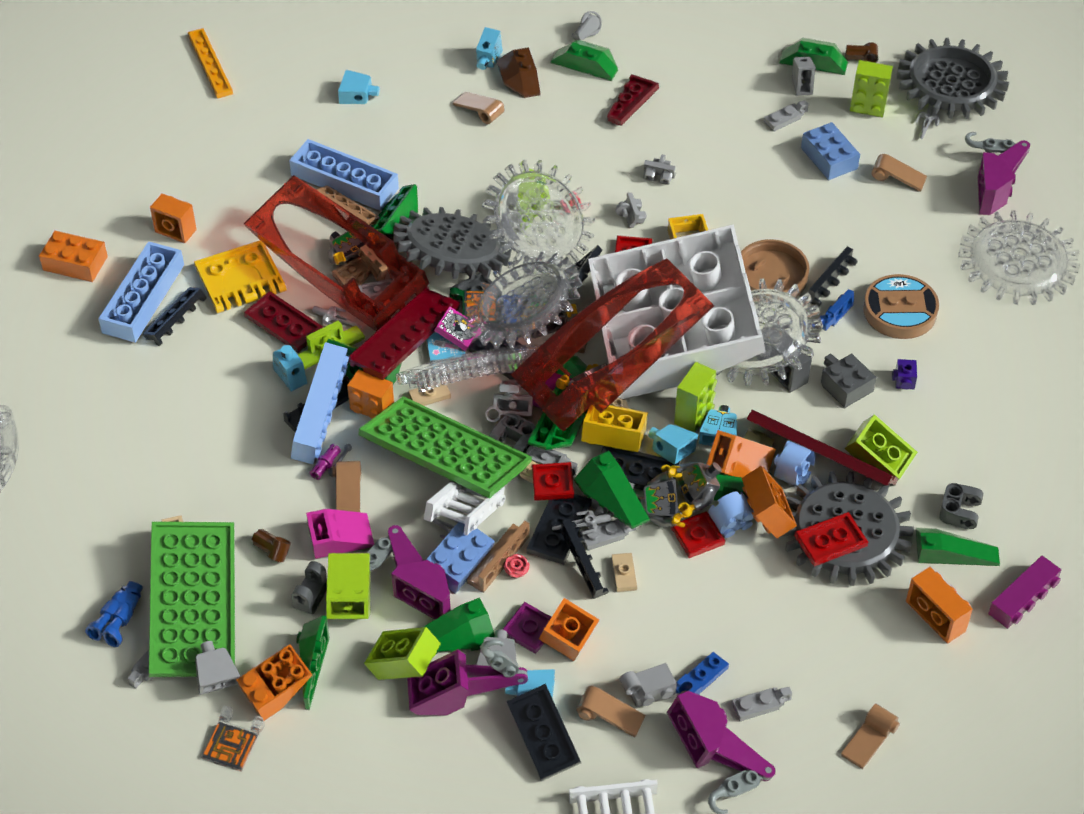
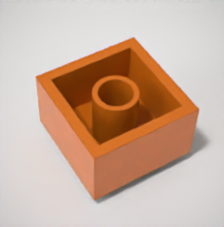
(173, 218)
(369, 394)
(569, 629)

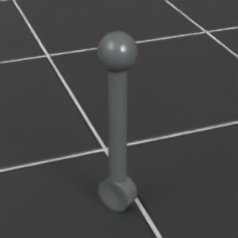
(348, 447)

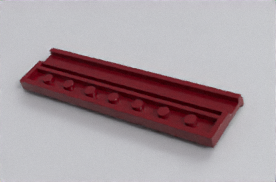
(402, 334)
(822, 448)

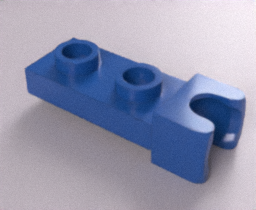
(702, 675)

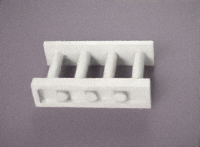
(448, 498)
(624, 791)

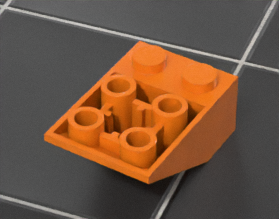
(739, 455)
(274, 681)

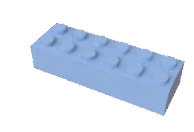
(345, 174)
(141, 292)
(320, 404)

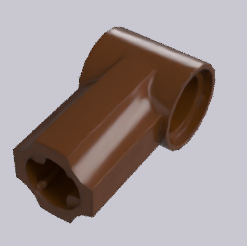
(868, 52)
(275, 546)

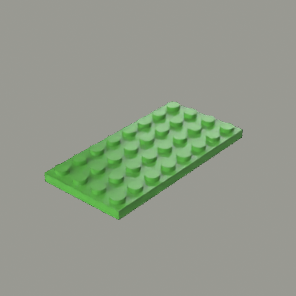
(445, 446)
(190, 594)

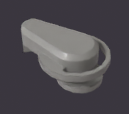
(589, 26)

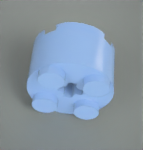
(794, 464)
(732, 514)

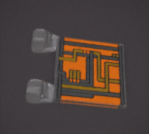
(232, 743)

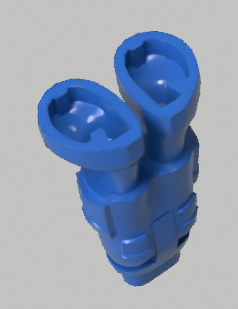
(116, 611)

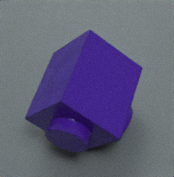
(905, 374)

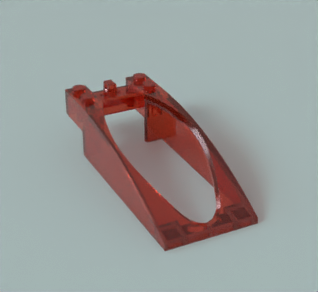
(374, 313)
(612, 380)

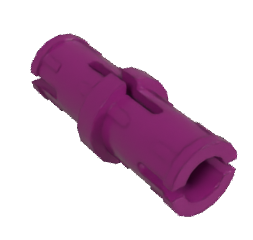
(325, 461)

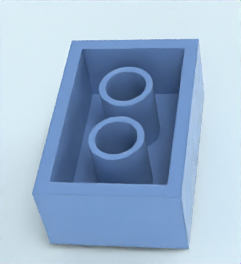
(830, 151)
(461, 554)

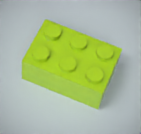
(871, 88)
(695, 397)
(402, 653)

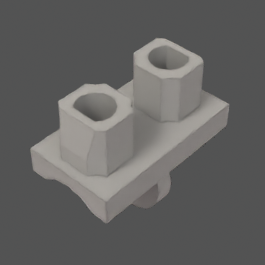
(659, 167)
(631, 210)

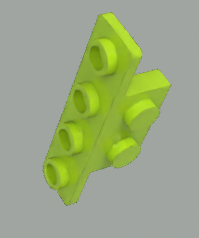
(333, 331)

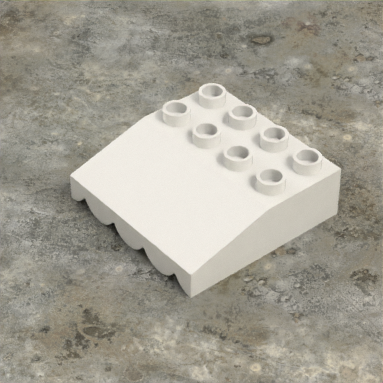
(718, 340)

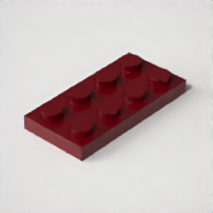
(282, 321)

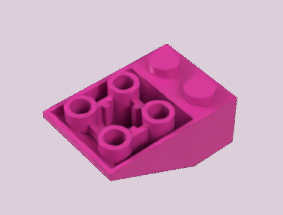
(338, 531)

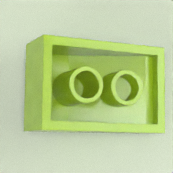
(881, 447)

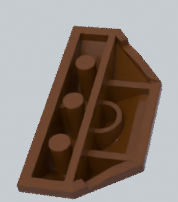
(519, 72)

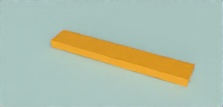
(210, 63)

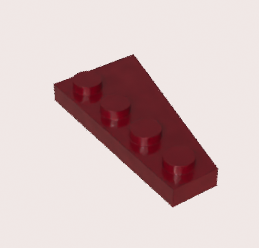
(634, 95)

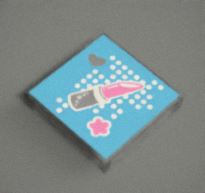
(441, 348)

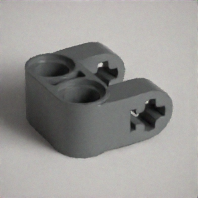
(516, 432)
(951, 511)
(312, 590)

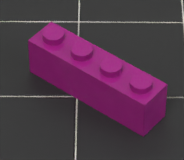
(1025, 591)

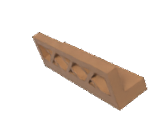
(349, 205)
(494, 561)

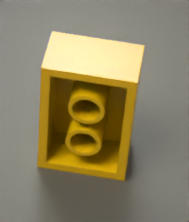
(615, 427)

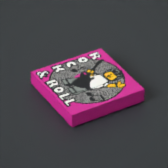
(455, 329)

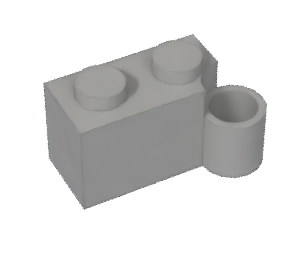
(515, 404)
(649, 685)

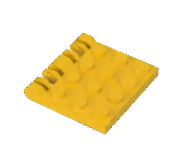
(238, 273)

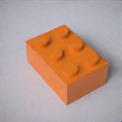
(73, 256)
(768, 502)
(939, 604)

